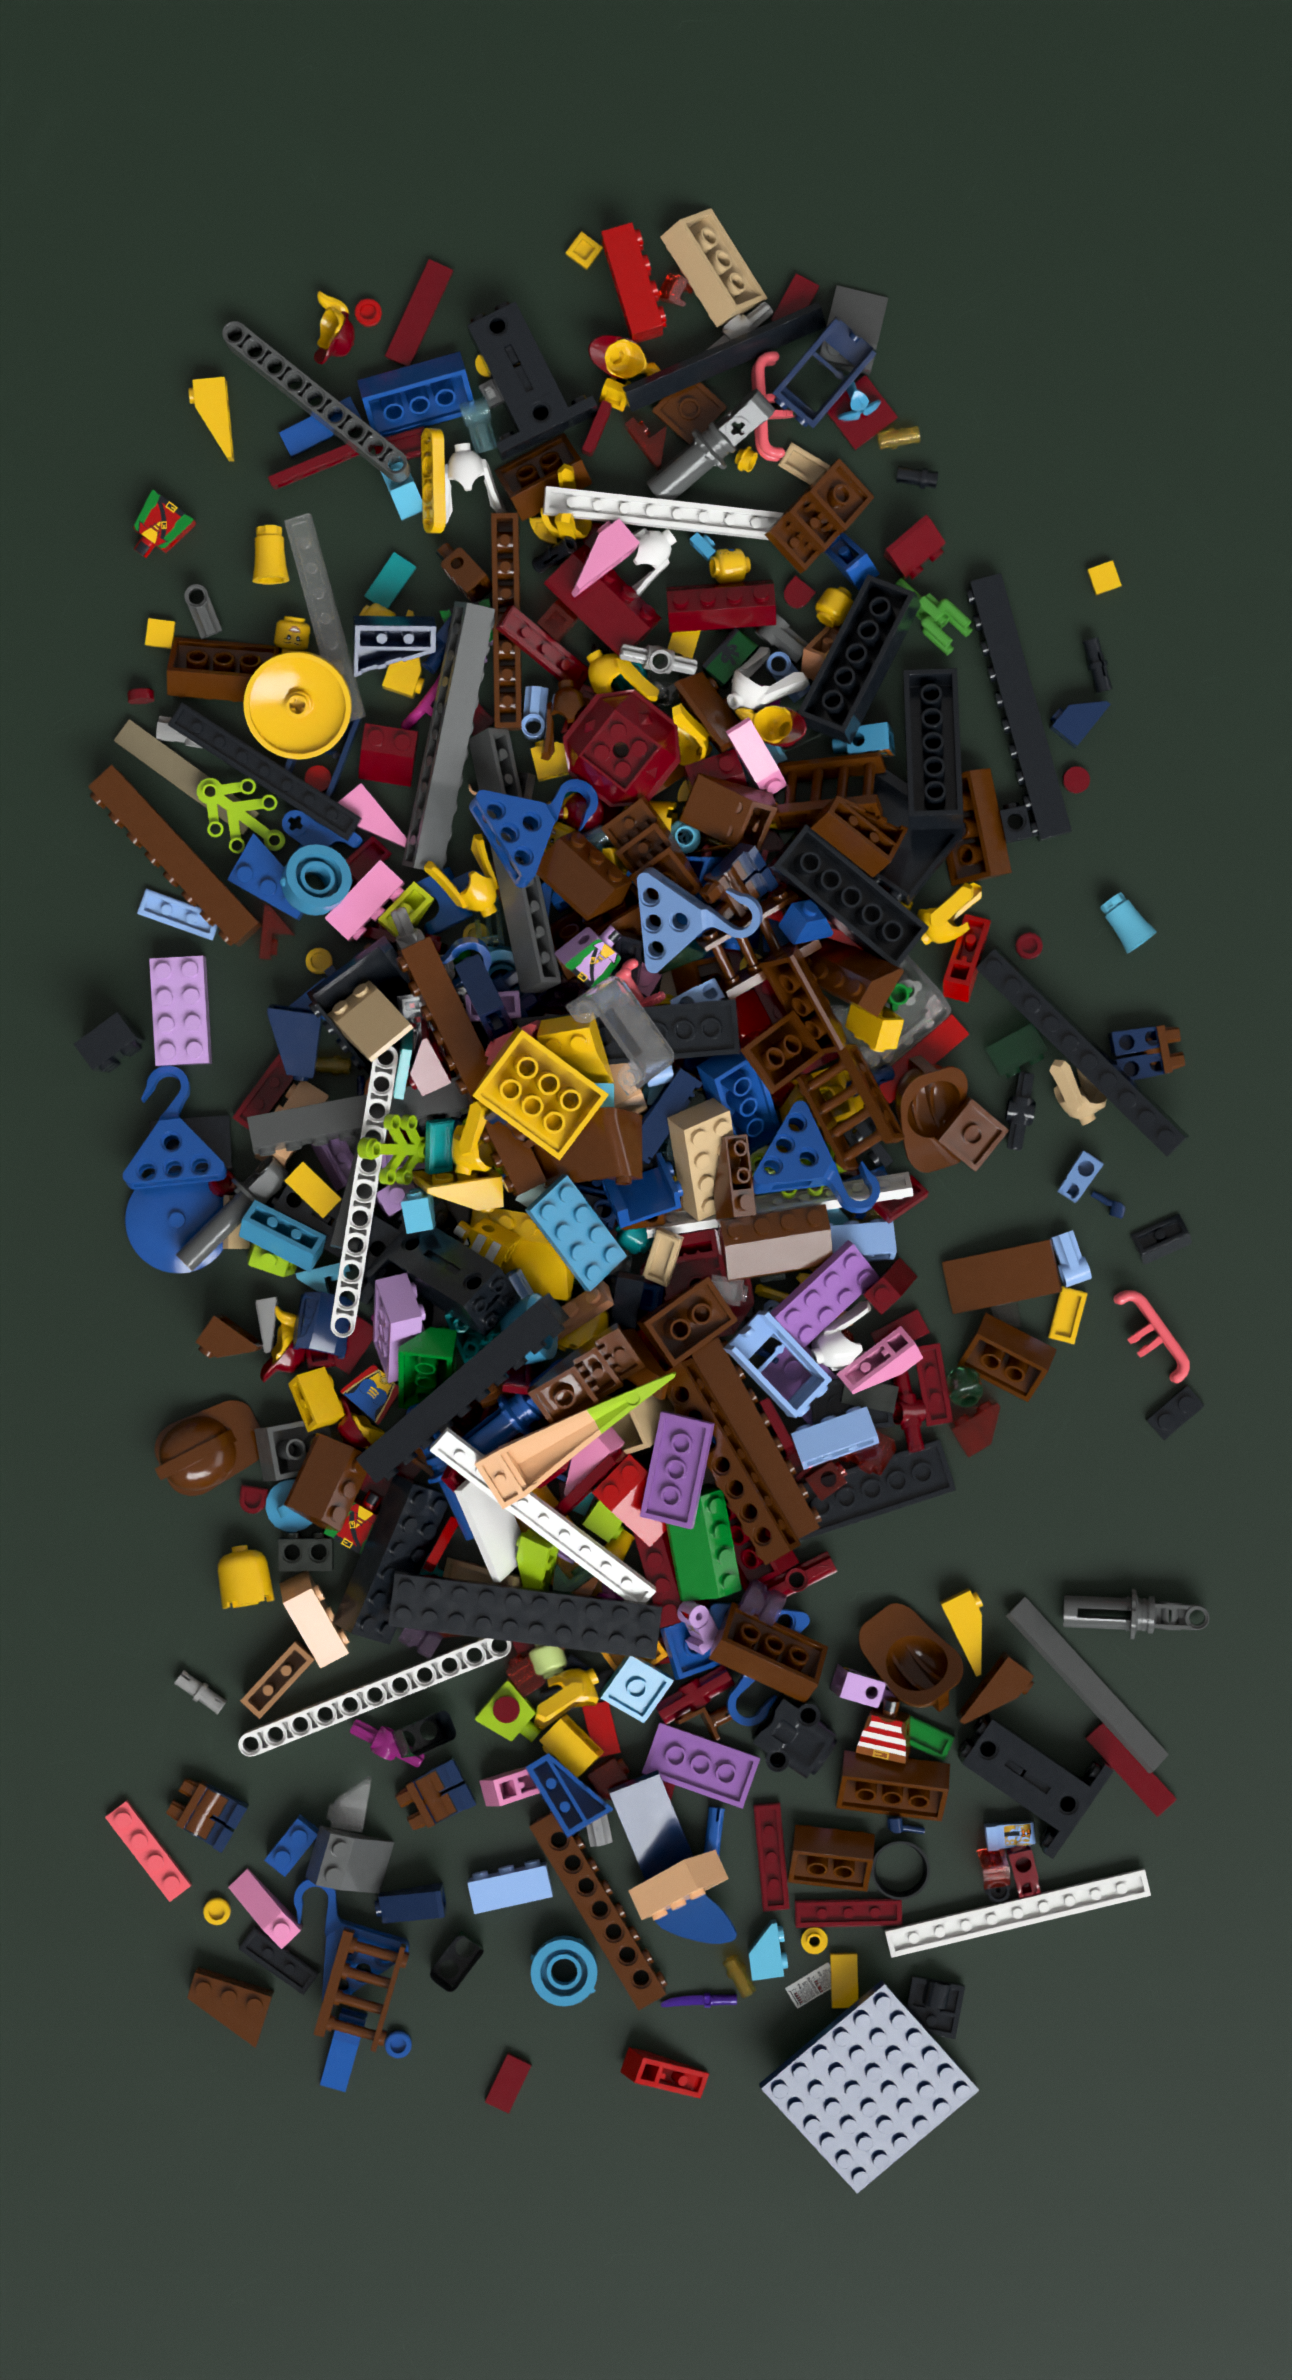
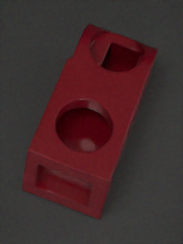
(1024, 1870)

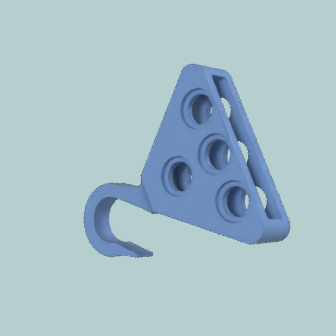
(700, 916)

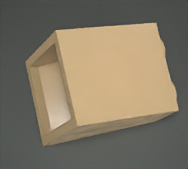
(640, 1425)

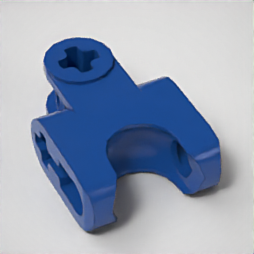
(314, 832)
(449, 913)

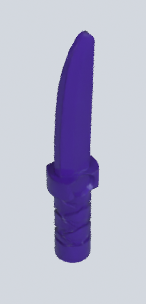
(706, 2000)

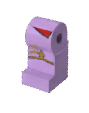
(699, 1624)

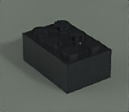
(109, 1043)

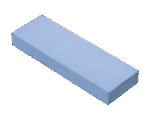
(176, 914)

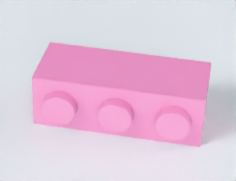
(365, 901)

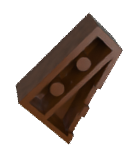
(858, 835)
(232, 2002)

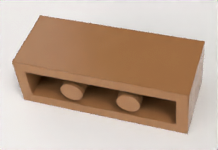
(278, 1679)

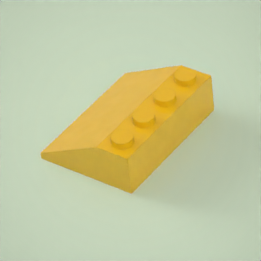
(539, 1093)
(533, 1254)

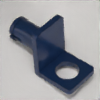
(435, 659)

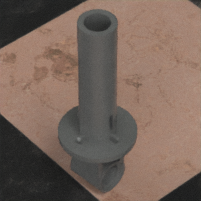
(258, 1186)

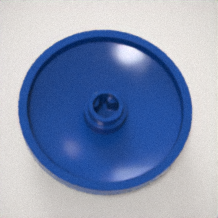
(166, 1218)

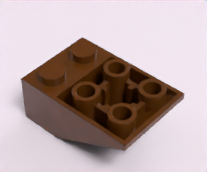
(729, 811)

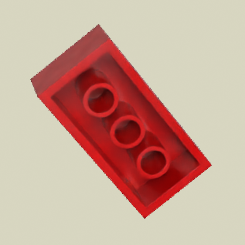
(632, 283)

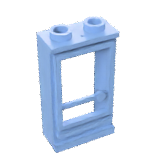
(752, 1337)

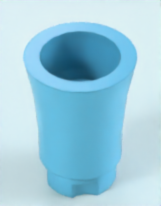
(1127, 922)

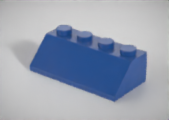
(416, 395)
(741, 1090)

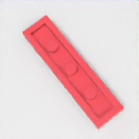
(148, 1850)

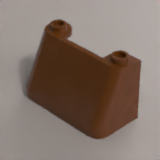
(603, 1150)

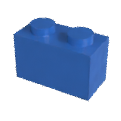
(292, 1845)

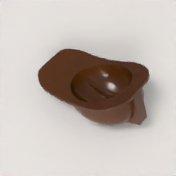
(924, 1104)
(207, 1447)
(910, 1657)

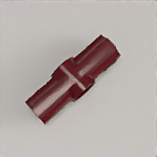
(812, 1570)
(694, 1694)

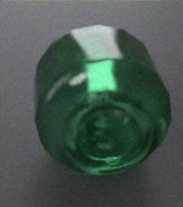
(964, 1386)

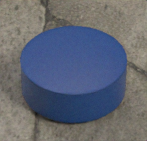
(398, 2044)

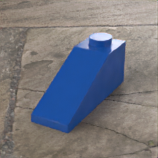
(342, 2052)

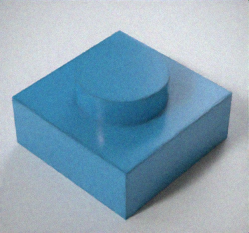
(703, 545)

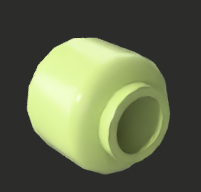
(547, 1660)

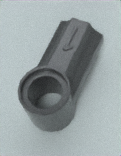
(203, 613)
(783, 639)

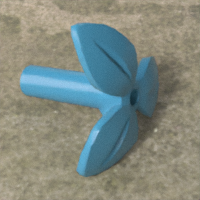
(858, 404)

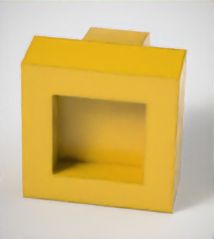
(614, 394)

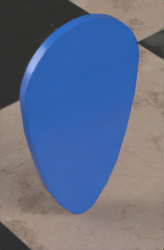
(699, 1921)

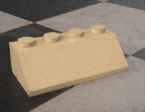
(713, 266)

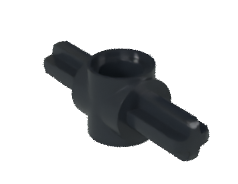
(1020, 1111)

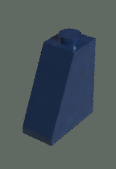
(484, 996)
(297, 1038)
(412, 1903)

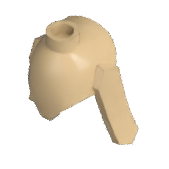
(1076, 1102)

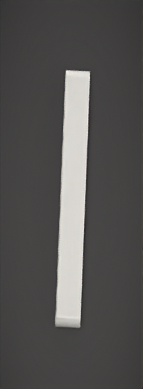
(358, 1204)
(365, 1703)

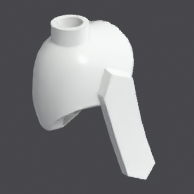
(465, 468)
(652, 550)
(753, 696)
(832, 1347)

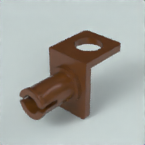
(711, 1720)

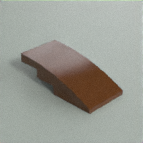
(819, 515)
(646, 842)
(1002, 1276)
(586, 1375)

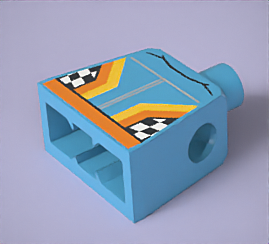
(877, 736)

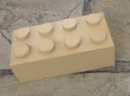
(696, 1150)

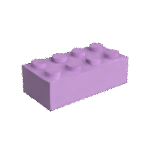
(180, 1011)
(395, 1319)

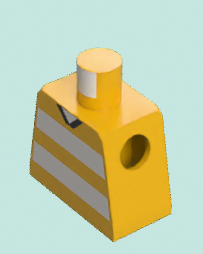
(489, 1240)

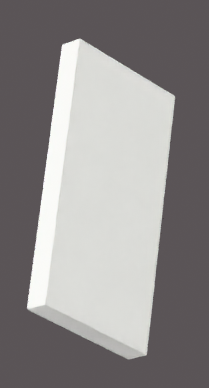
(492, 1528)

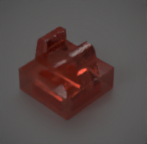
(673, 288)

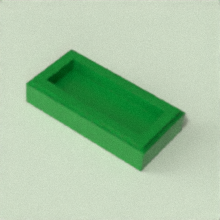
(929, 1738)

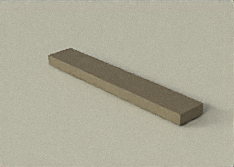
(170, 766)

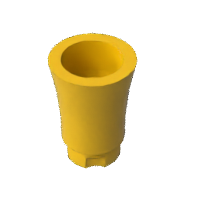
(269, 556)

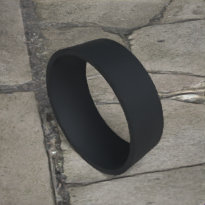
(902, 1895)

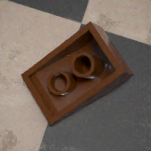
(782, 1051)
(687, 1322)
(999, 1686)

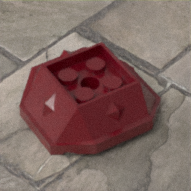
(640, 725)
(700, 1258)

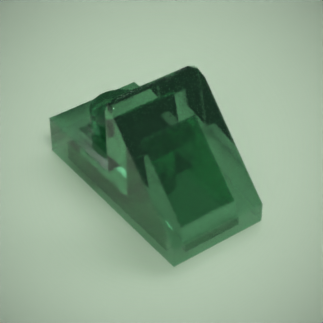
(567, 1584)

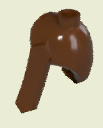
(566, 702)

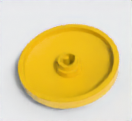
(297, 705)

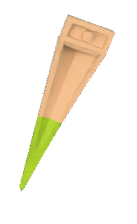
(529, 1460)

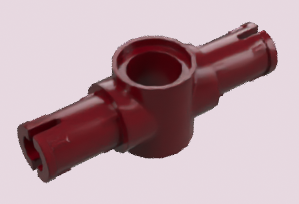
(909, 1413)

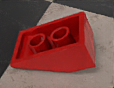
(623, 1495)

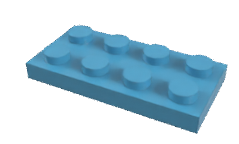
(576, 1232)

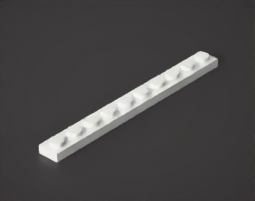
(659, 512)
(891, 1187)
(550, 1524)
(1017, 1912)

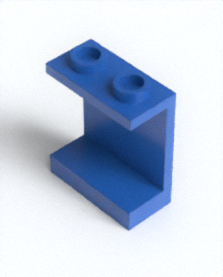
(644, 1197)

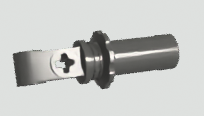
(710, 447)
(1144, 1614)

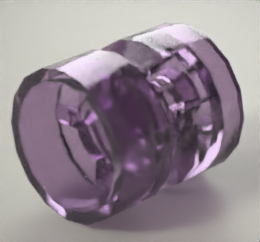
(762, 1602)
(424, 1641)

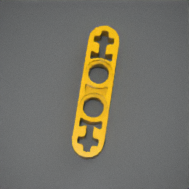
(433, 480)

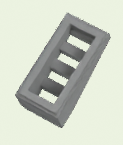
(267, 1321)

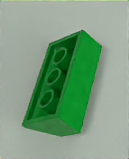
(425, 1364)
(706, 1554)

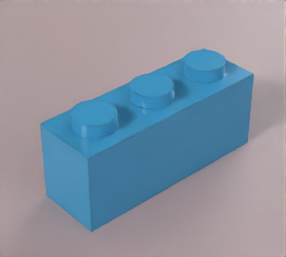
(282, 1236)

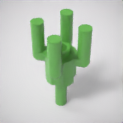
(935, 616)

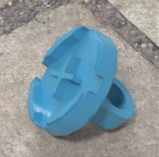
(281, 1515)

